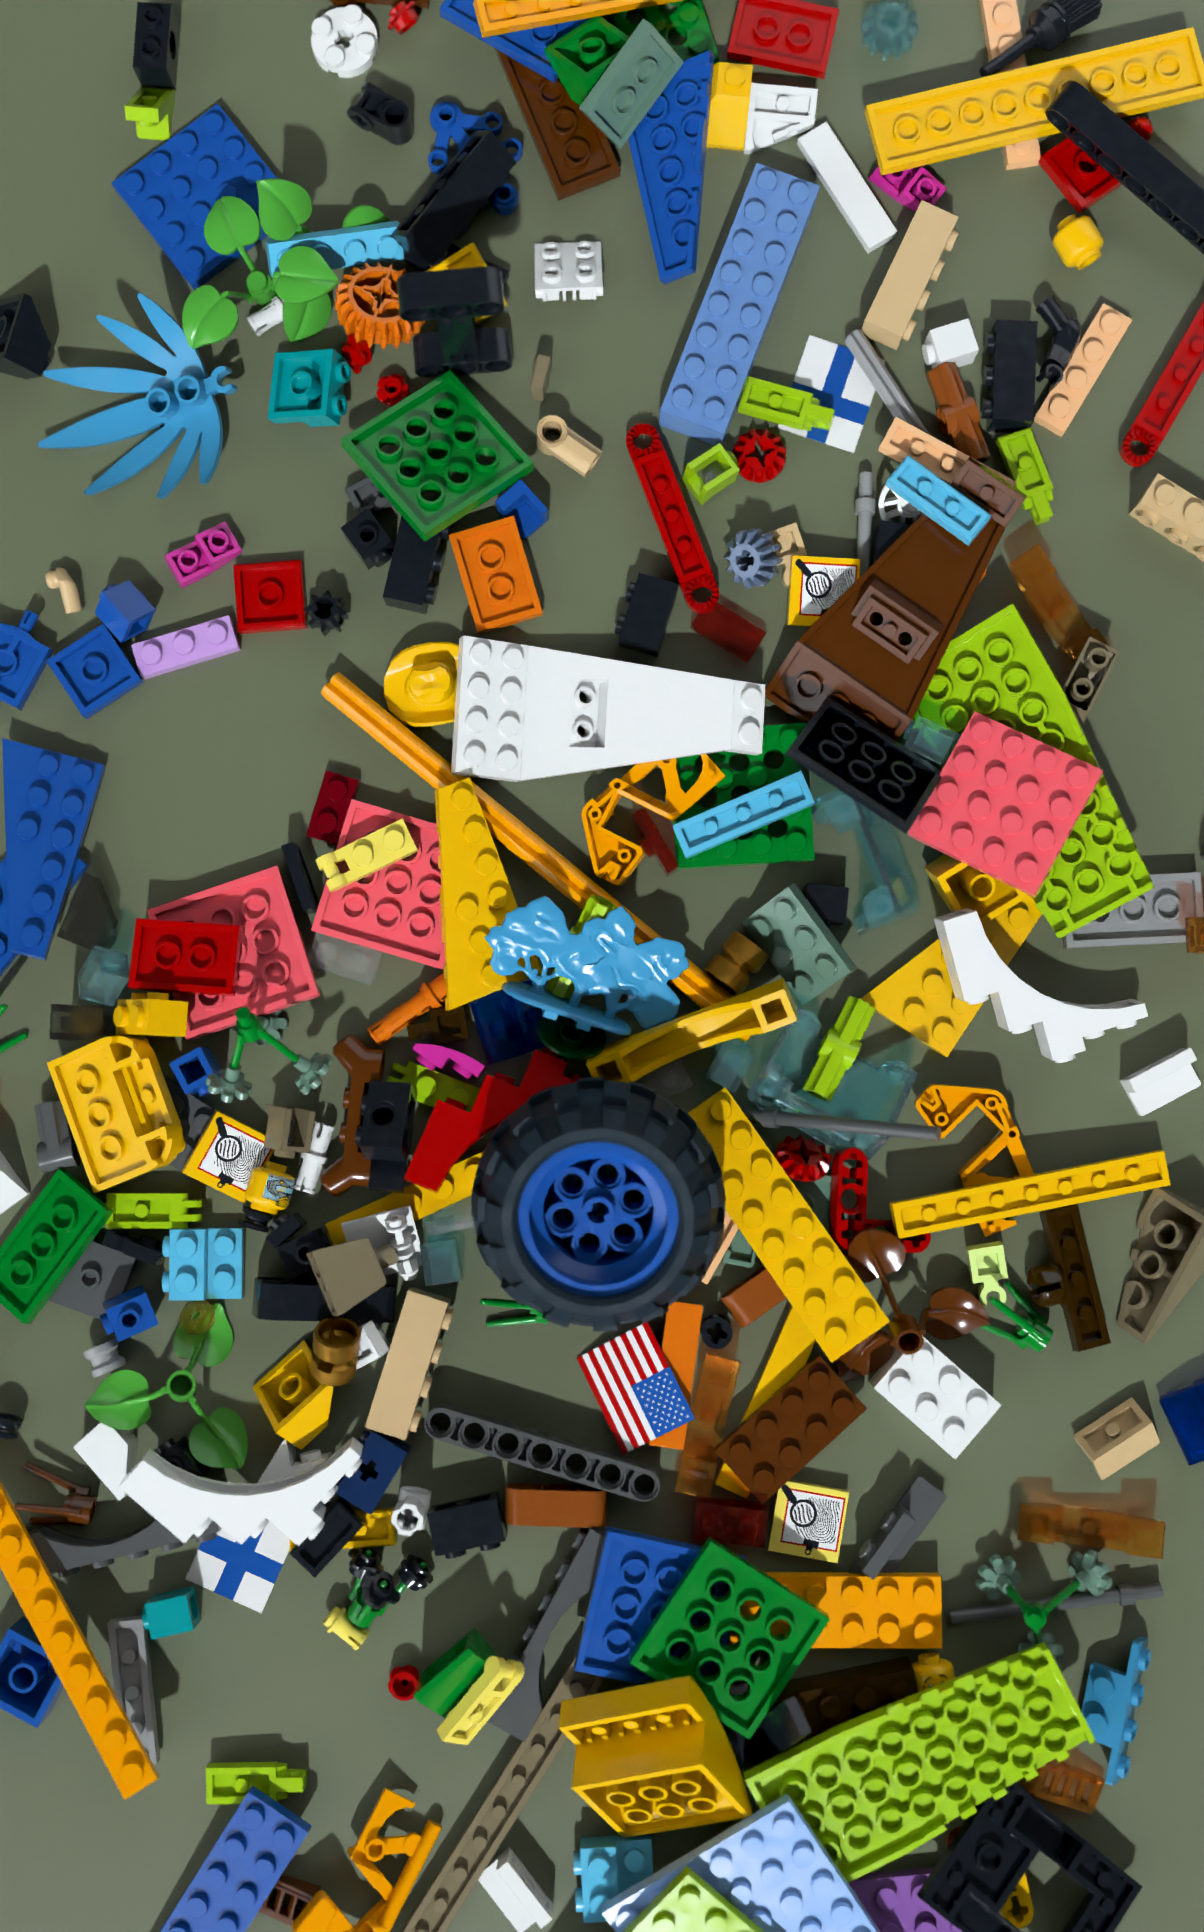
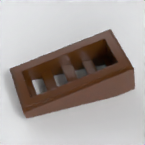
(294, 1887)

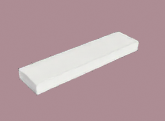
(847, 187)

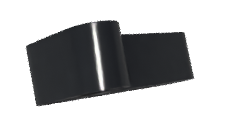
(303, 1301)

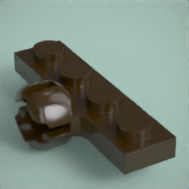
(1069, 1279)

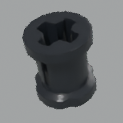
(721, 1340)

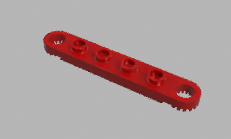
(1167, 394)
(672, 518)

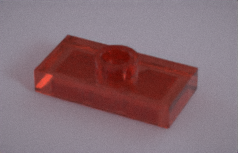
(729, 631)
(653, 842)

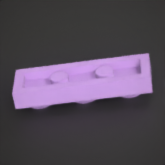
(185, 647)

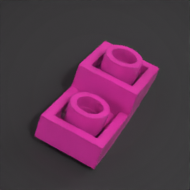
(909, 186)
(203, 556)
(439, 1056)

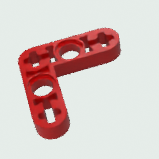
(860, 1222)

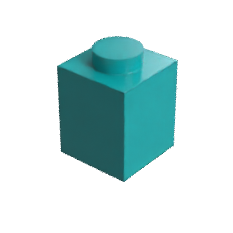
(171, 1612)

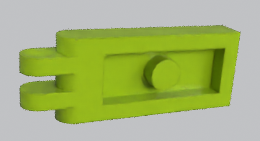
(435, 1085)
(151, 1210)

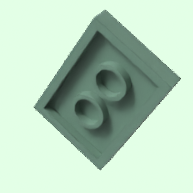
(631, 84)
(799, 944)

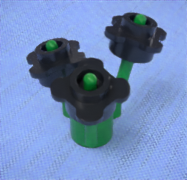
(379, 1589)

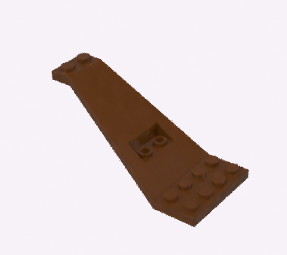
(918, 589)

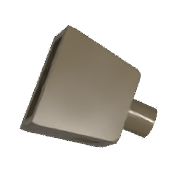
(350, 1272)

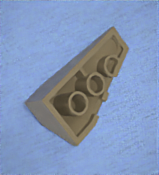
(1164, 1262)

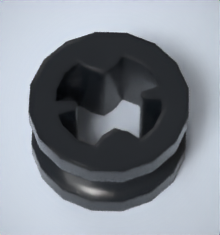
(255, 1219)
(9, 1425)

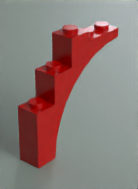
(454, 1130)

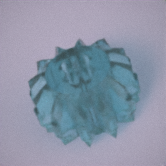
(889, 28)

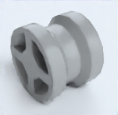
(104, 1357)

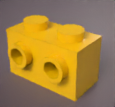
(151, 1015)

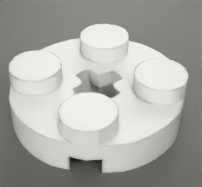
(340, 23)

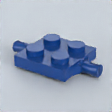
(20, 660)

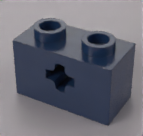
(367, 1489)

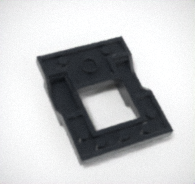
(995, 1852)

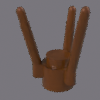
(76, 1509)

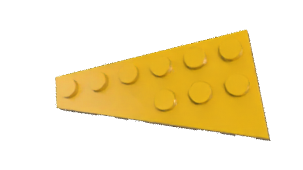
(472, 896)
(921, 992)

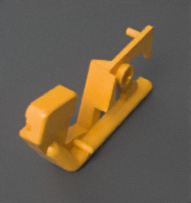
(616, 857)
(948, 1106)
(322, 1912)

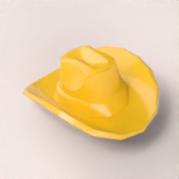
(423, 684)

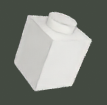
(950, 344)

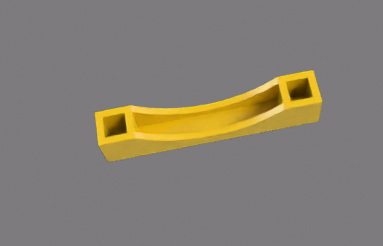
(733, 1018)

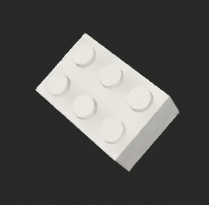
(936, 1396)

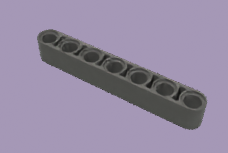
(555, 1464)

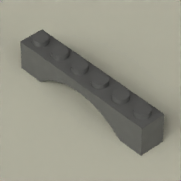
(68, 1552)
(575, 1580)

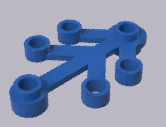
(454, 129)

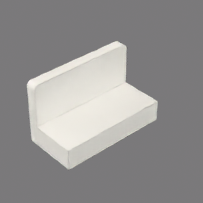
(1162, 1081)
(516, 1892)

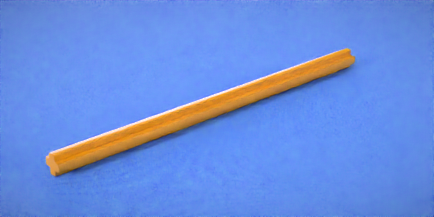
(501, 823)

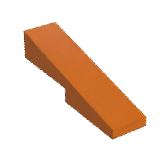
(680, 1350)

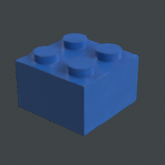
(27, 1676)

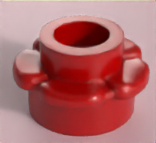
(392, 398)
(395, 1685)

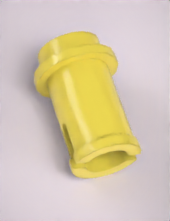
(341, 1625)

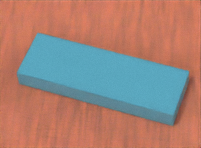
(938, 500)

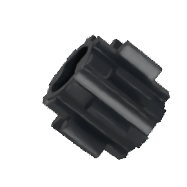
(321, 603)

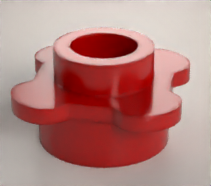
(403, 17)
(356, 353)

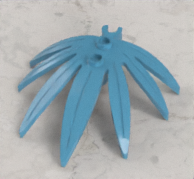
(177, 400)

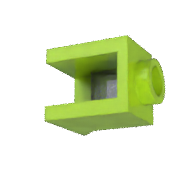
(711, 473)

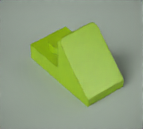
(152, 111)

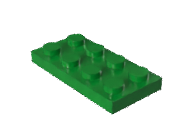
(48, 1244)

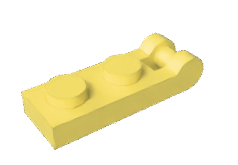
(368, 855)
(481, 1700)

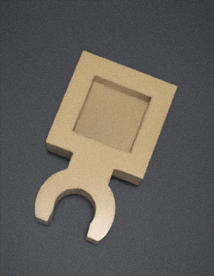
(791, 544)

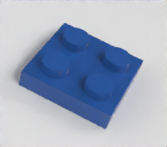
(94, 671)

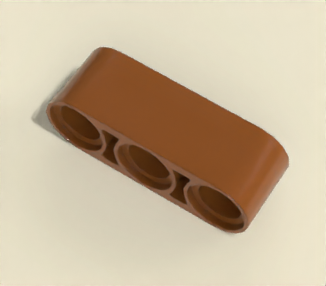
(752, 1297)
(555, 1505)

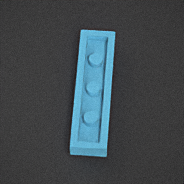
(342, 246)
(743, 814)

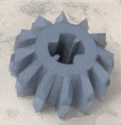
(753, 558)

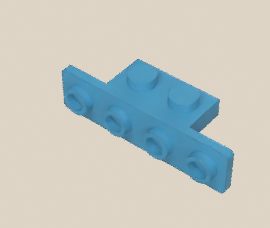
(1111, 1706)

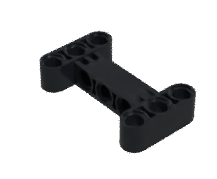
(454, 301)

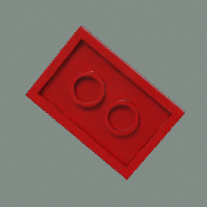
(784, 35)
(185, 957)

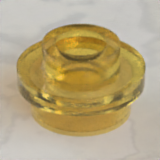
(203, 1322)

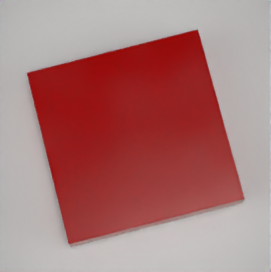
(270, 596)

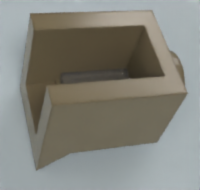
(289, 1130)

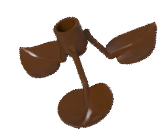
(950, 1315)

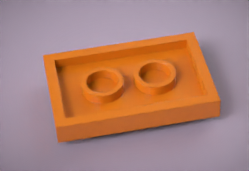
(495, 575)

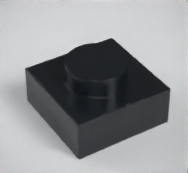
(284, 1228)

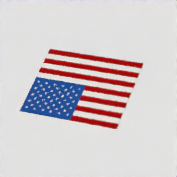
(635, 1388)

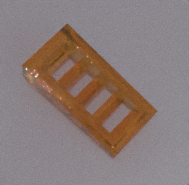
(1037, 1788)

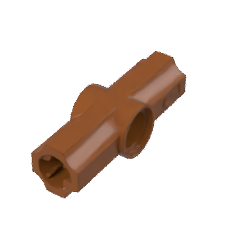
(957, 412)

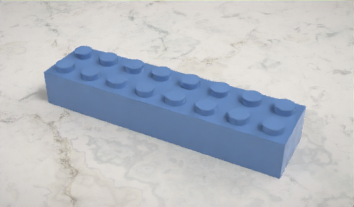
(738, 305)

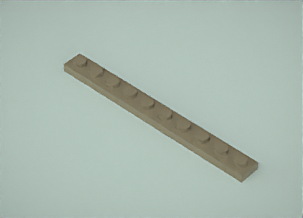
(499, 1808)

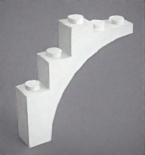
(1058, 1024)
(191, 1502)

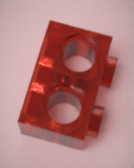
(730, 1521)

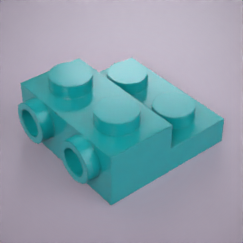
(308, 388)

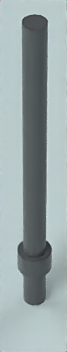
(774, 1118)
(1123, 1594)

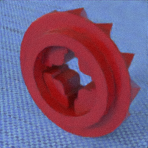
(750, 467)
(795, 1167)

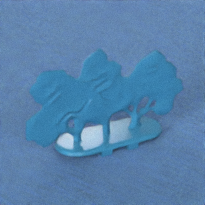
(597, 962)

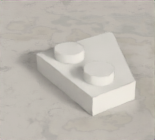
(778, 114)

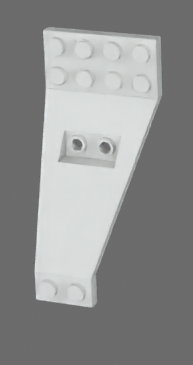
(524, 709)

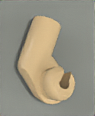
(68, 589)

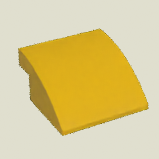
(654, 1758)

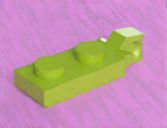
(784, 405)
(1028, 469)
(232, 1780)

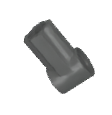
(56, 1144)

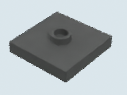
(94, 1279)

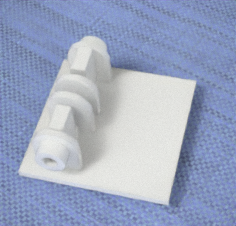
(568, 268)
(391, 1227)

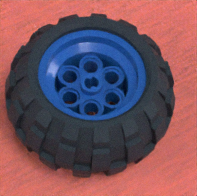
(577, 1132)

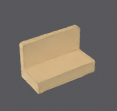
(1117, 1438)

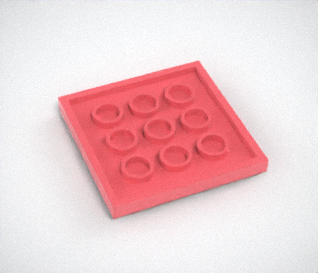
(1005, 803)
(395, 906)
(272, 958)

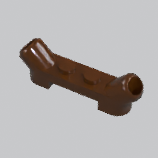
(362, 1065)

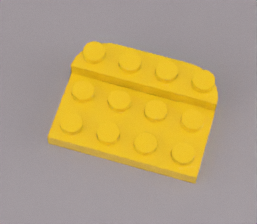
(118, 1109)

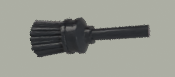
(1047, 28)

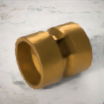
(736, 963)
(335, 1351)

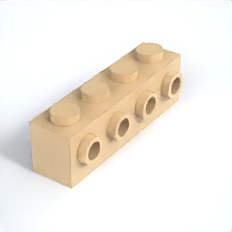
(909, 275)
(1172, 514)
(408, 1364)

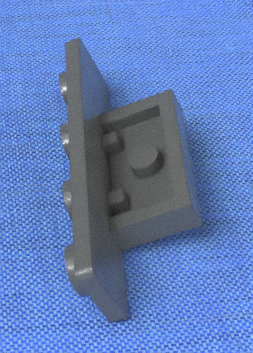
(899, 1529)

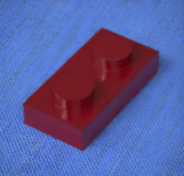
(332, 807)

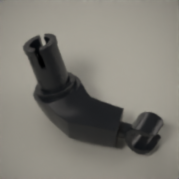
(1063, 342)

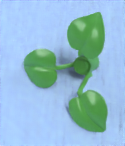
(281, 213)
(229, 227)
(124, 1404)

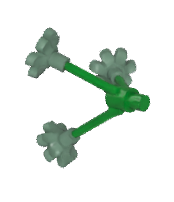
(263, 1031)
(1001, 1579)

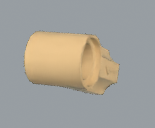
(569, 448)

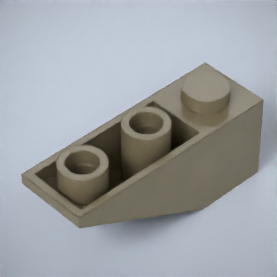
(1088, 676)

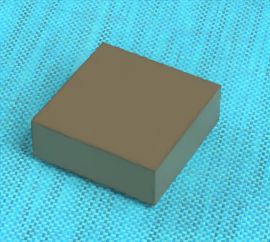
(540, 377)

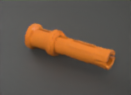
(430, 996)

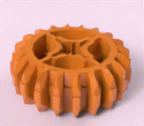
(370, 307)

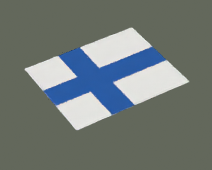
(839, 384)
(241, 1571)

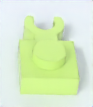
(987, 1266)

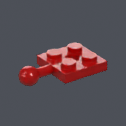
(1077, 186)

